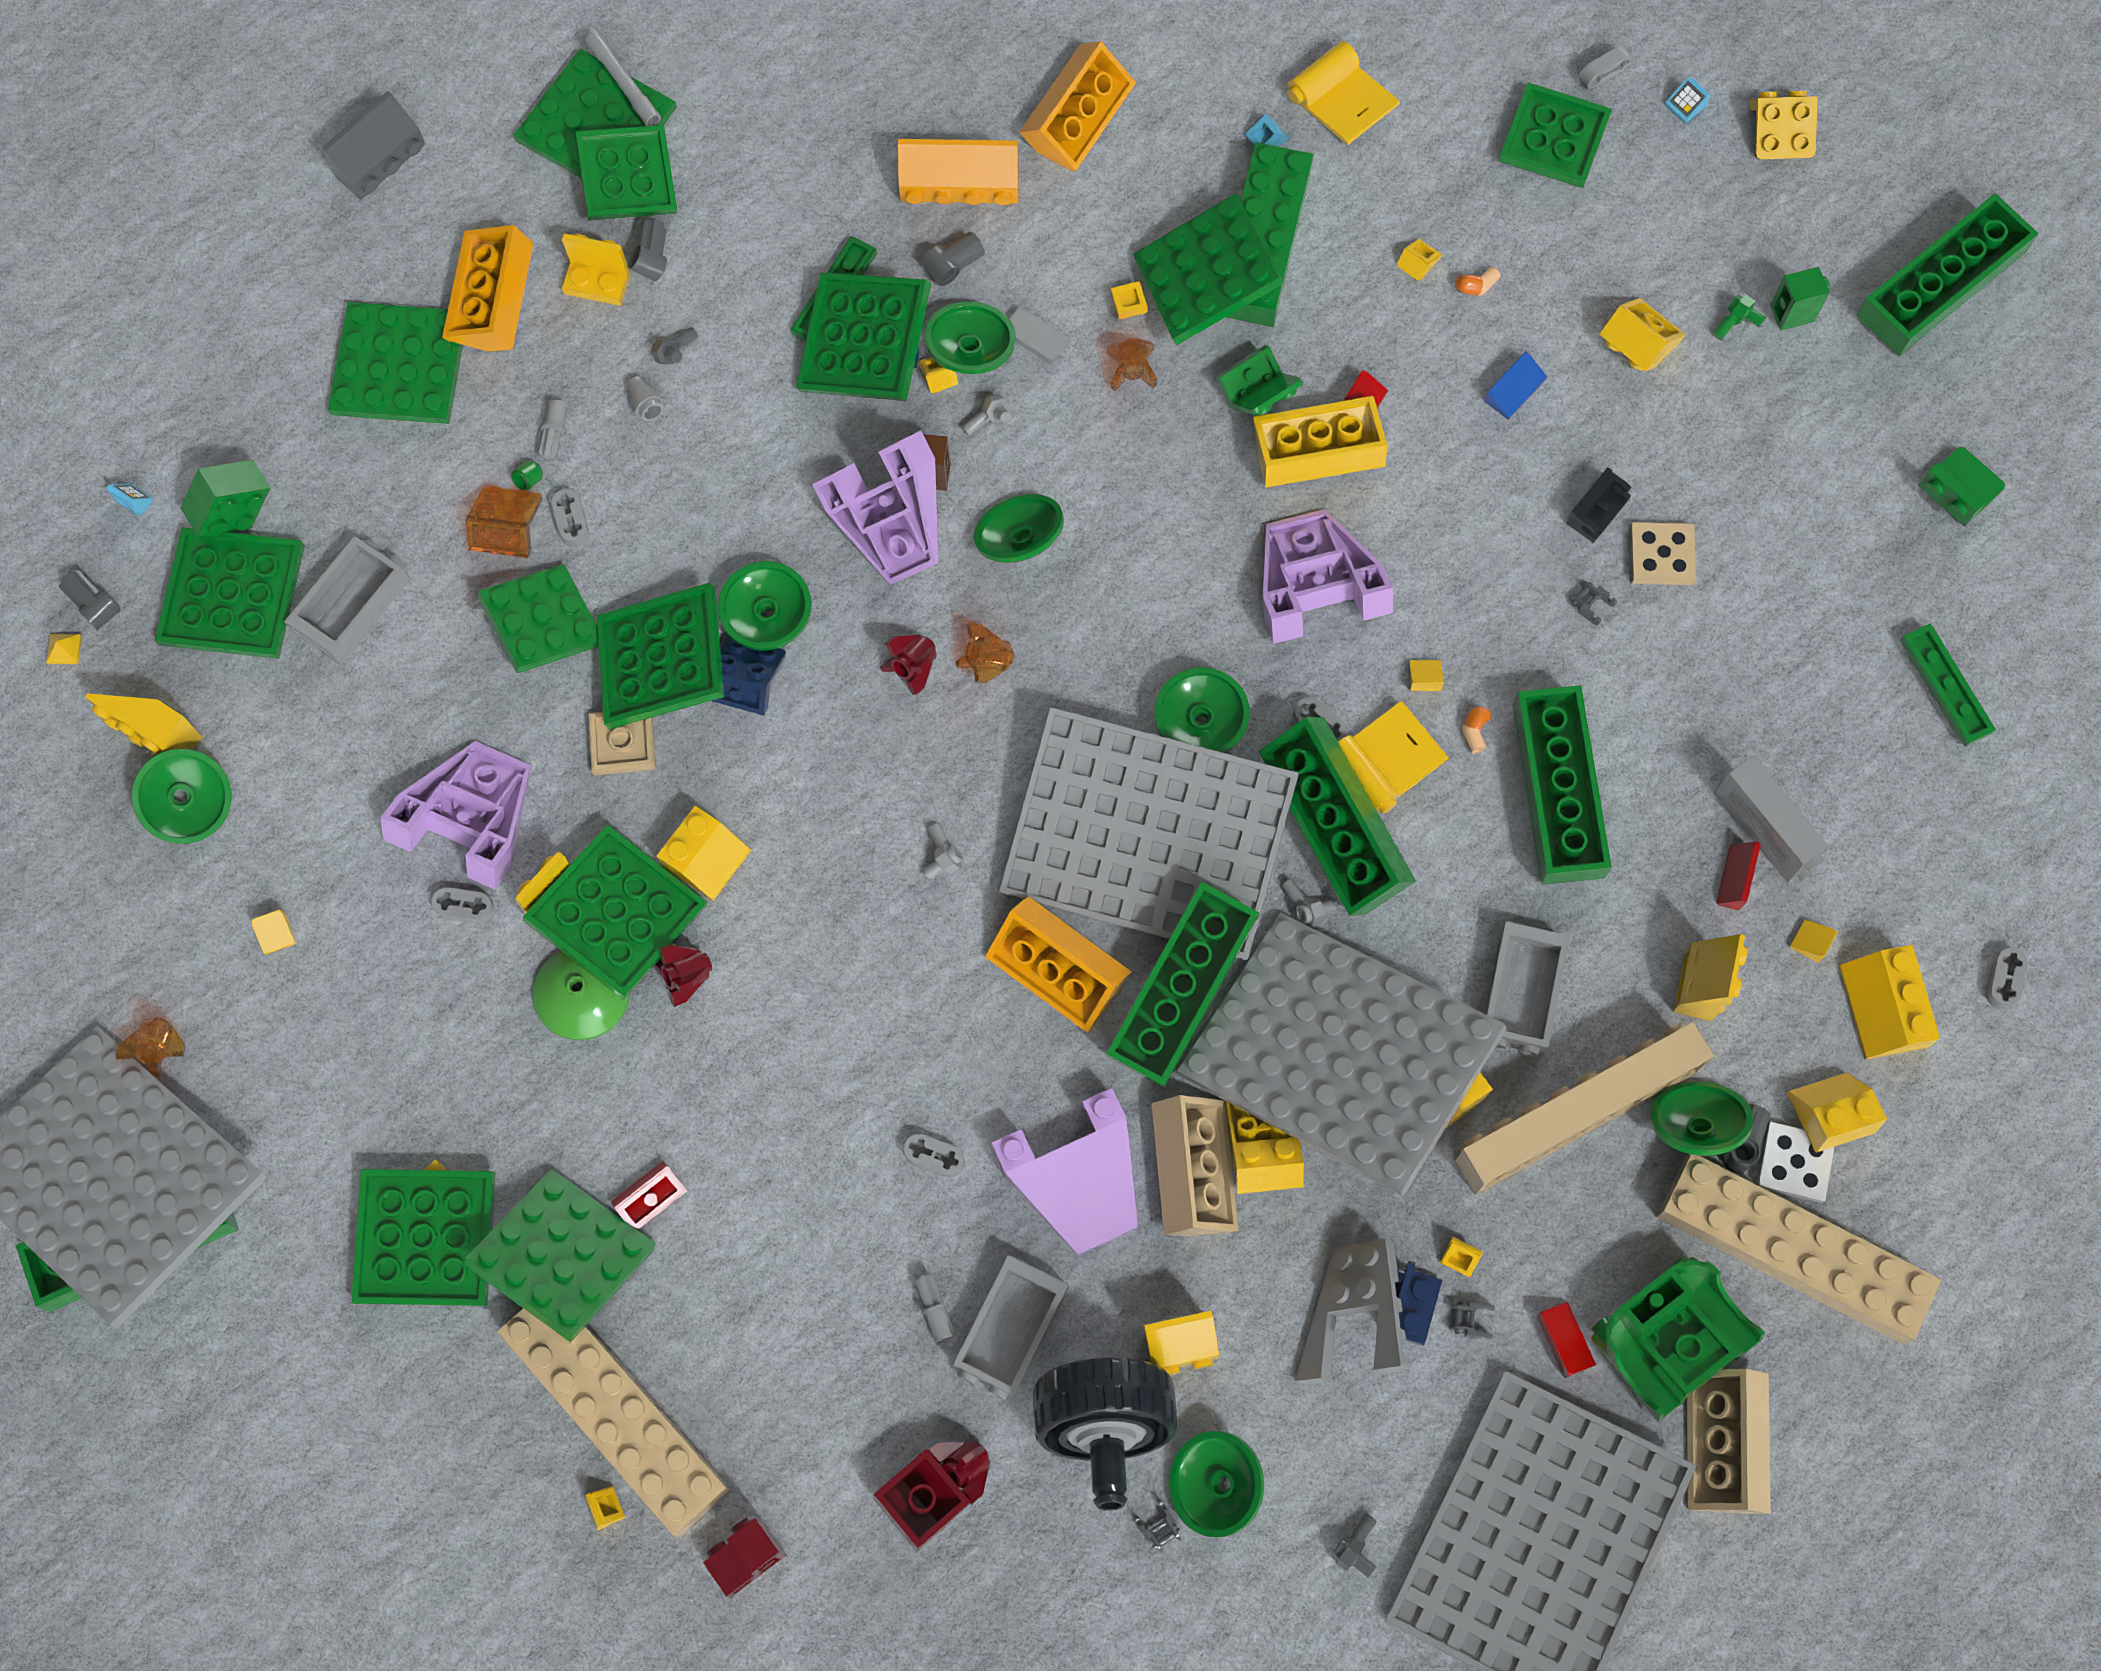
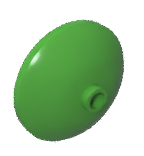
(571, 1013)

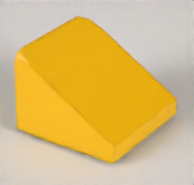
(1418, 259)
(937, 376)
(1425, 675)
(273, 931)
(1813, 940)

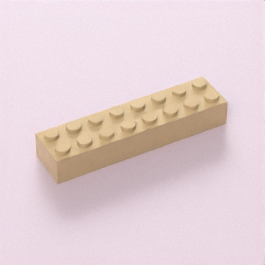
(1584, 1108)
(1799, 1249)
(619, 1421)

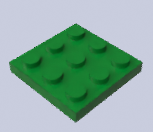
(1555, 135)
(625, 172)
(540, 618)

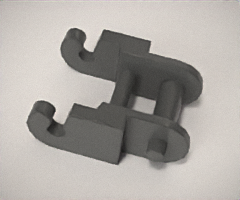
(1597, 593)
(1470, 1331)
(1149, 1533)

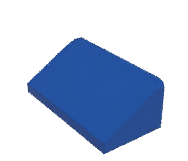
(1515, 386)

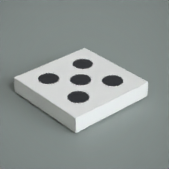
(1792, 1165)

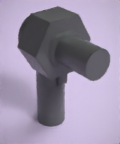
(667, 350)
(1350, 1551)

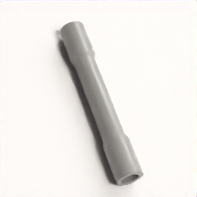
(605, 55)

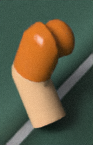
(1475, 284)
(1472, 726)

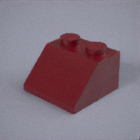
(921, 1500)

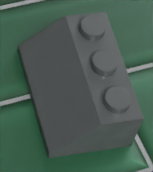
(373, 146)

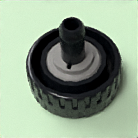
(1104, 1415)

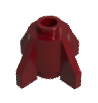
(911, 659)
(683, 971)
(966, 1465)

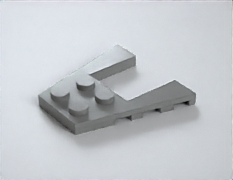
(1356, 1281)

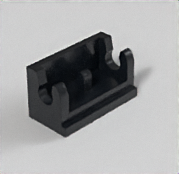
(1599, 505)

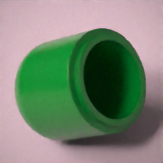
(530, 471)

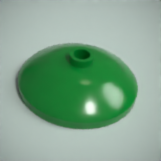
(970, 337)
(1019, 528)
(763, 588)
(1207, 695)
(206, 796)
(1701, 1118)
(1199, 1487)

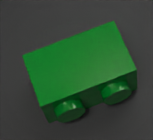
(1800, 298)

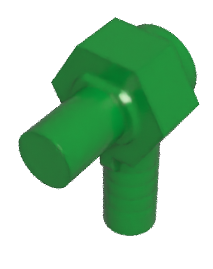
(1740, 309)

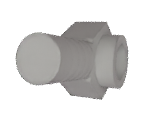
(994, 409)
(946, 857)
(1308, 909)

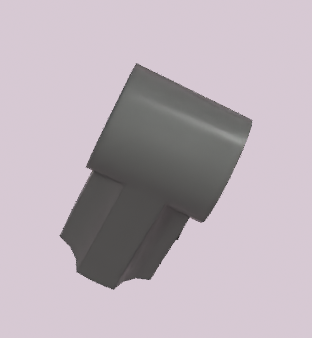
(647, 255)
(946, 262)
(92, 603)
(1752, 1144)

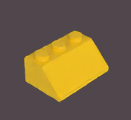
(1889, 1002)

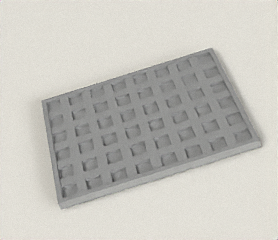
(1136, 822)
(1342, 1052)
(114, 1177)
(1541, 1537)

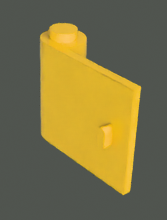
(1341, 93)
(1389, 759)

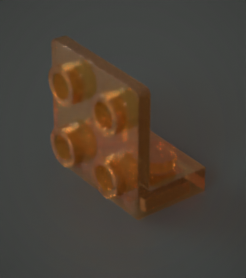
(502, 521)

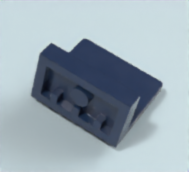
(748, 675)
(1418, 1300)

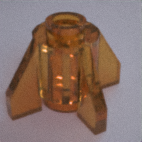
(1132, 362)
(985, 653)
(151, 1044)

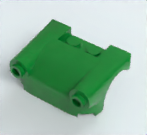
(1675, 1335)

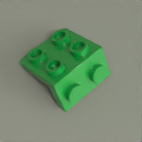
(1257, 383)
(1962, 485)

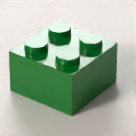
(225, 498)

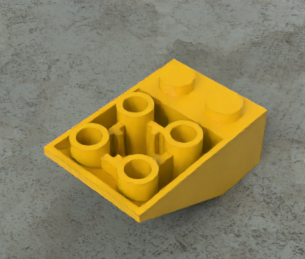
(145, 722)
(1710, 976)
(1262, 1154)

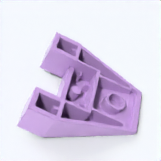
(894, 520)
(1314, 565)
(470, 800)
(1082, 1186)

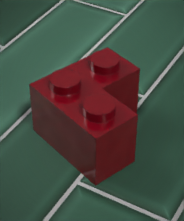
(745, 1557)

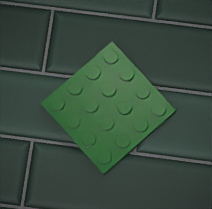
(582, 100)
(1207, 269)
(863, 336)
(395, 364)
(230, 593)
(660, 656)
(614, 911)
(417, 1234)
(560, 1255)

